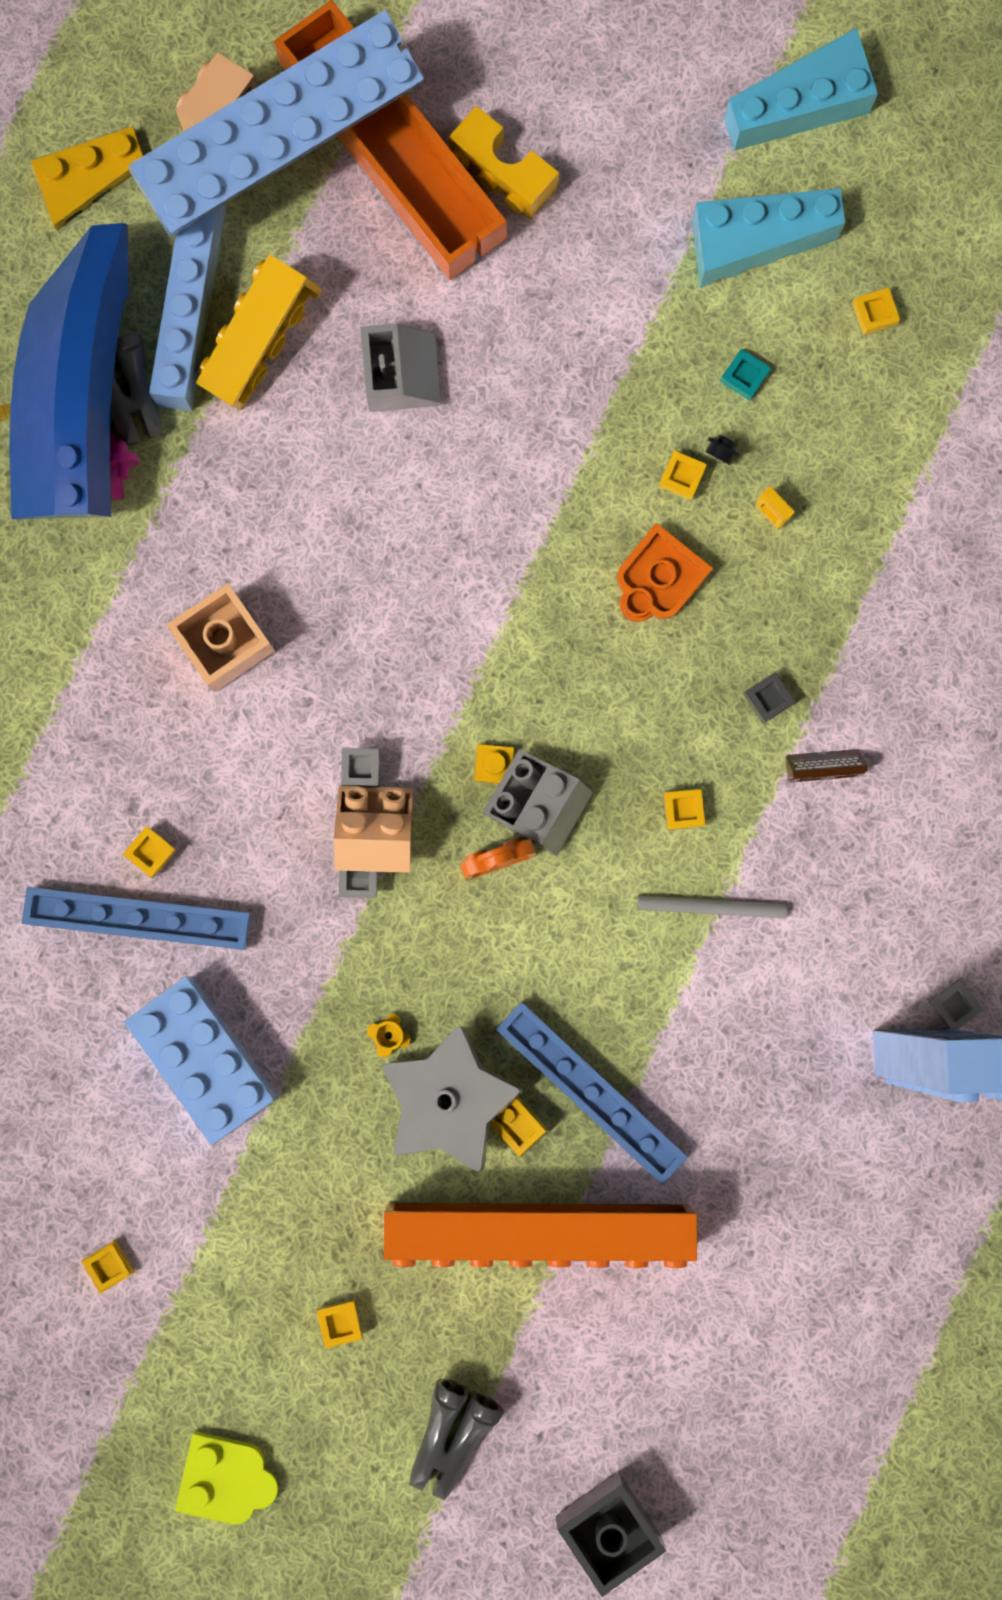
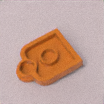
(659, 577)
(504, 856)

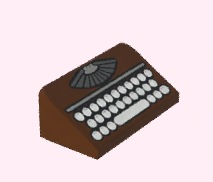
(825, 765)

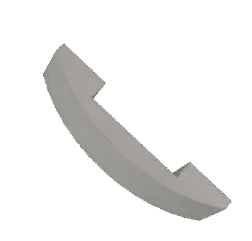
(361, 769)

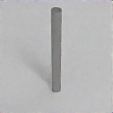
(712, 906)

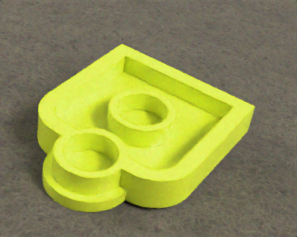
(224, 1480)

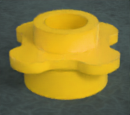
(386, 1046)

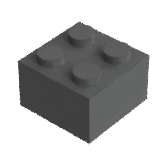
(610, 1534)

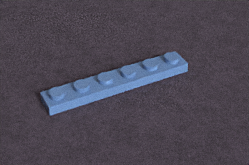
(136, 918)
(591, 1093)

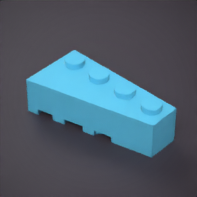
(805, 95)
(761, 229)

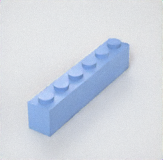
(186, 312)

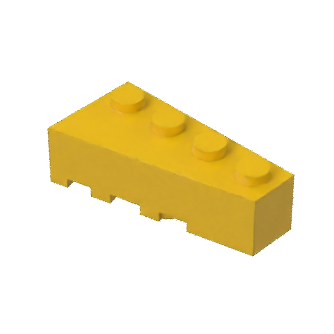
(256, 331)

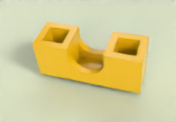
(523, 184)

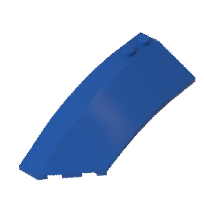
(67, 381)

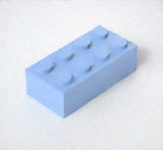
(201, 1059)

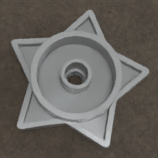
(475, 1098)

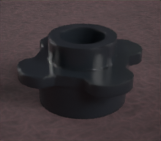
(722, 449)

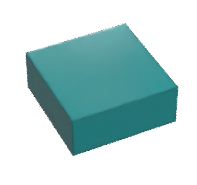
(745, 374)

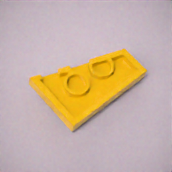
(84, 172)

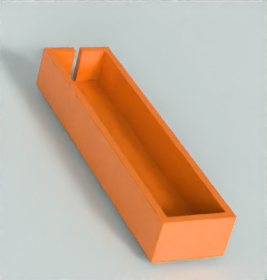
(408, 162)
(540, 1233)

